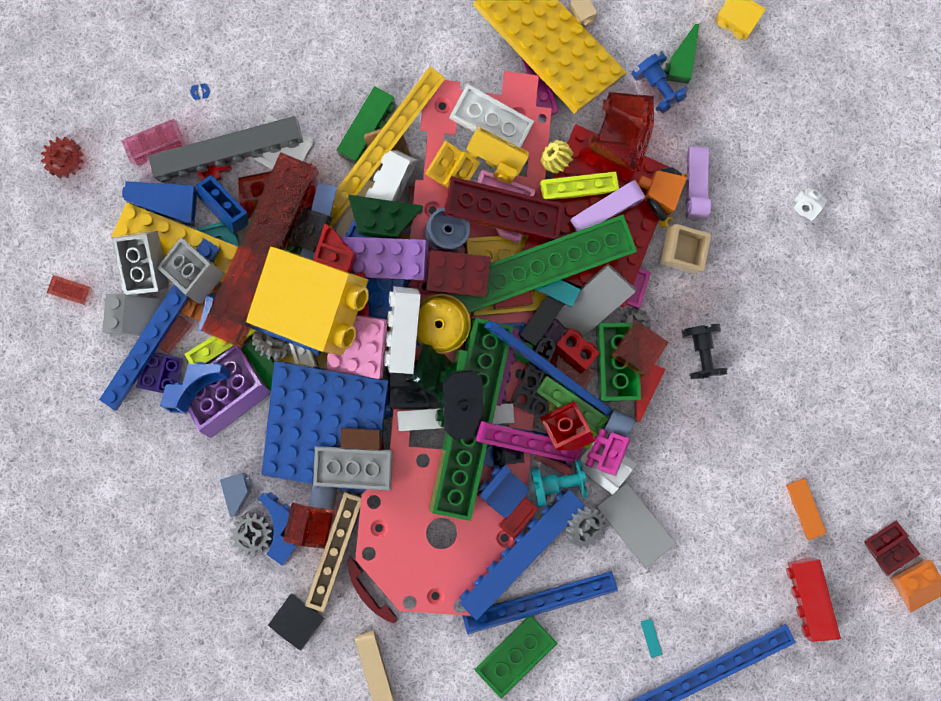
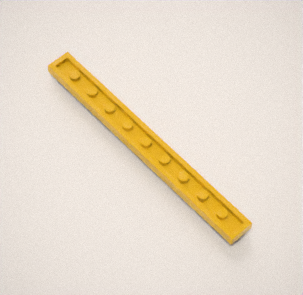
(385, 140)

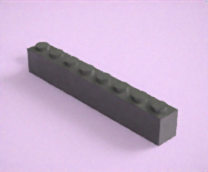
(226, 149)

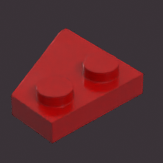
(334, 250)

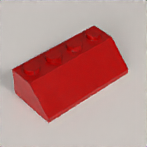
(813, 600)

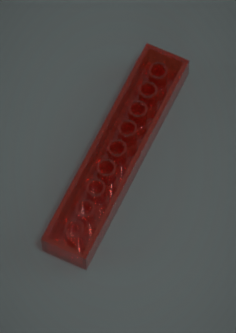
(269, 226)

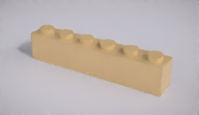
(334, 552)

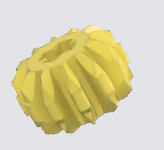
(556, 156)

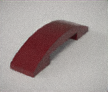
(384, 612)

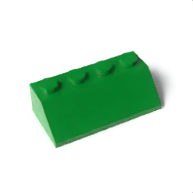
(615, 379)

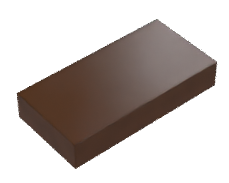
(361, 438)

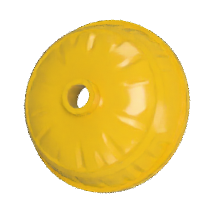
(454, 318)

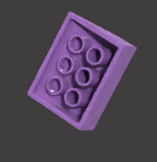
(228, 399)

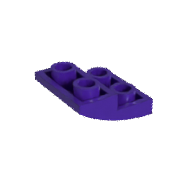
(159, 371)

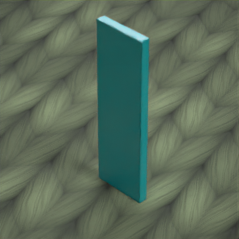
(651, 638)

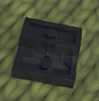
(405, 393)
(296, 621)

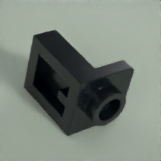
(506, 456)

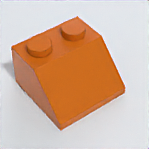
(918, 584)

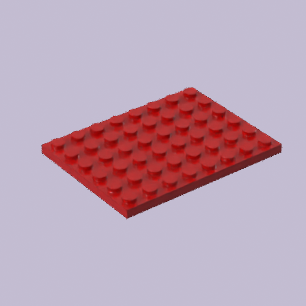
(639, 218)

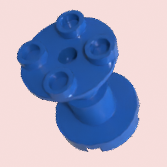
(656, 76)

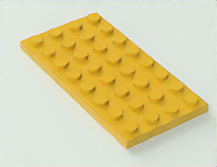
(554, 47)

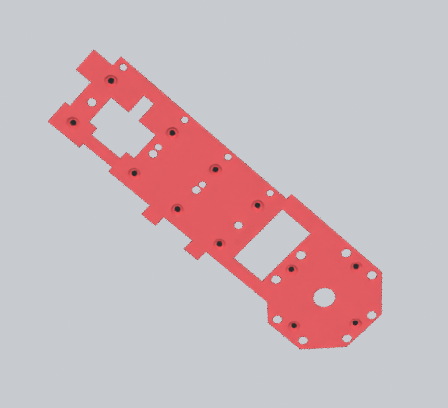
(397, 528)

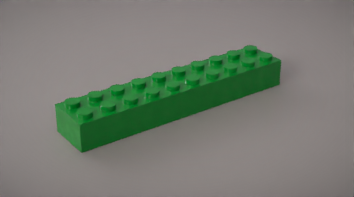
(464, 458)

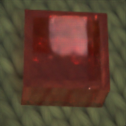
(639, 348)
(308, 525)

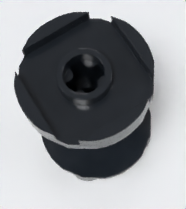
(703, 344)

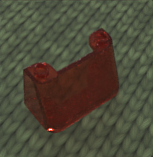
(625, 129)

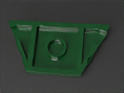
(382, 217)

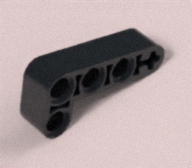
(536, 375)

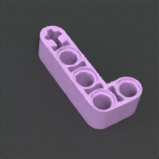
(697, 199)
(609, 207)

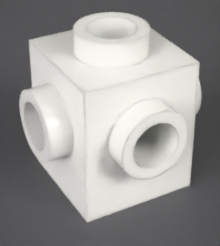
(809, 203)

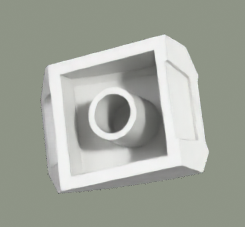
(605, 480)

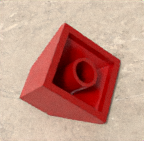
(567, 428)

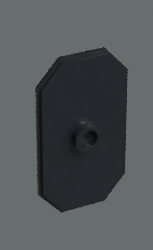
(462, 404)

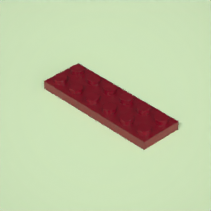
(503, 209)

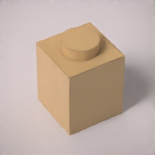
(583, 11)

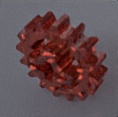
(69, 161)

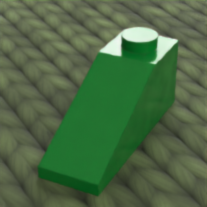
(681, 63)

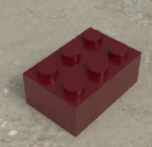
(458, 274)

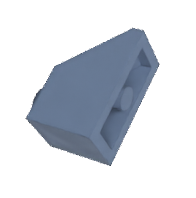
(236, 491)

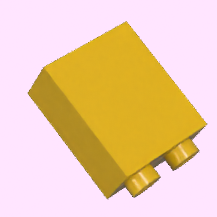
(308, 301)

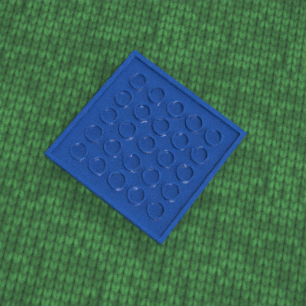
(309, 411)

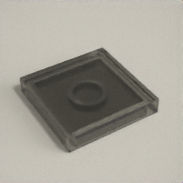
(308, 229)

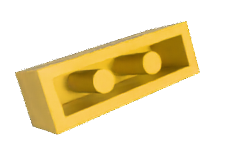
(496, 150)

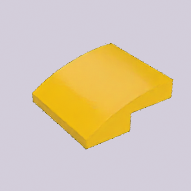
(451, 162)

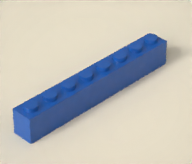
(521, 554)

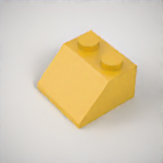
(740, 17)

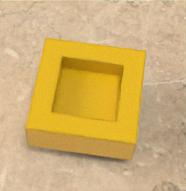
(504, 173)

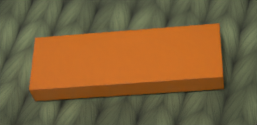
(806, 509)

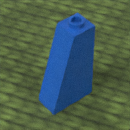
(167, 200)

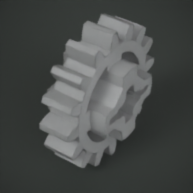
(270, 346)
(586, 527)
(252, 542)

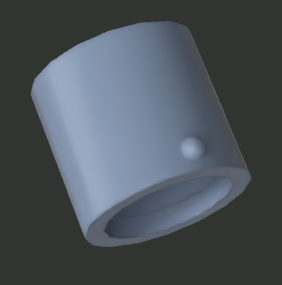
(619, 423)
(323, 497)

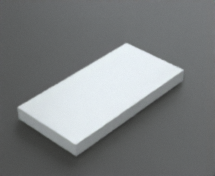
(481, 110)

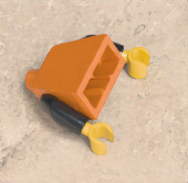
(663, 192)

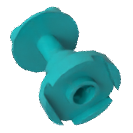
(551, 483)

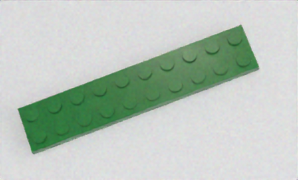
(554, 262)

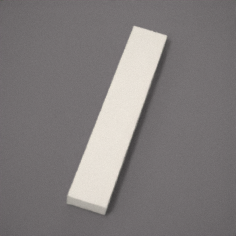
(426, 418)

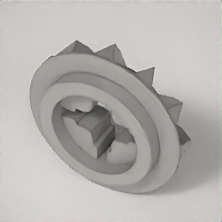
(638, 314)

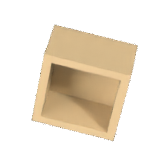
(685, 249)

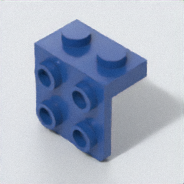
(502, 490)

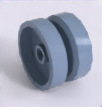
(439, 239)

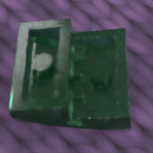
(428, 370)

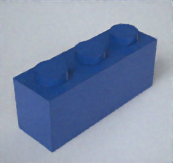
(222, 204)

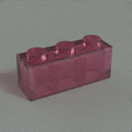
(153, 141)

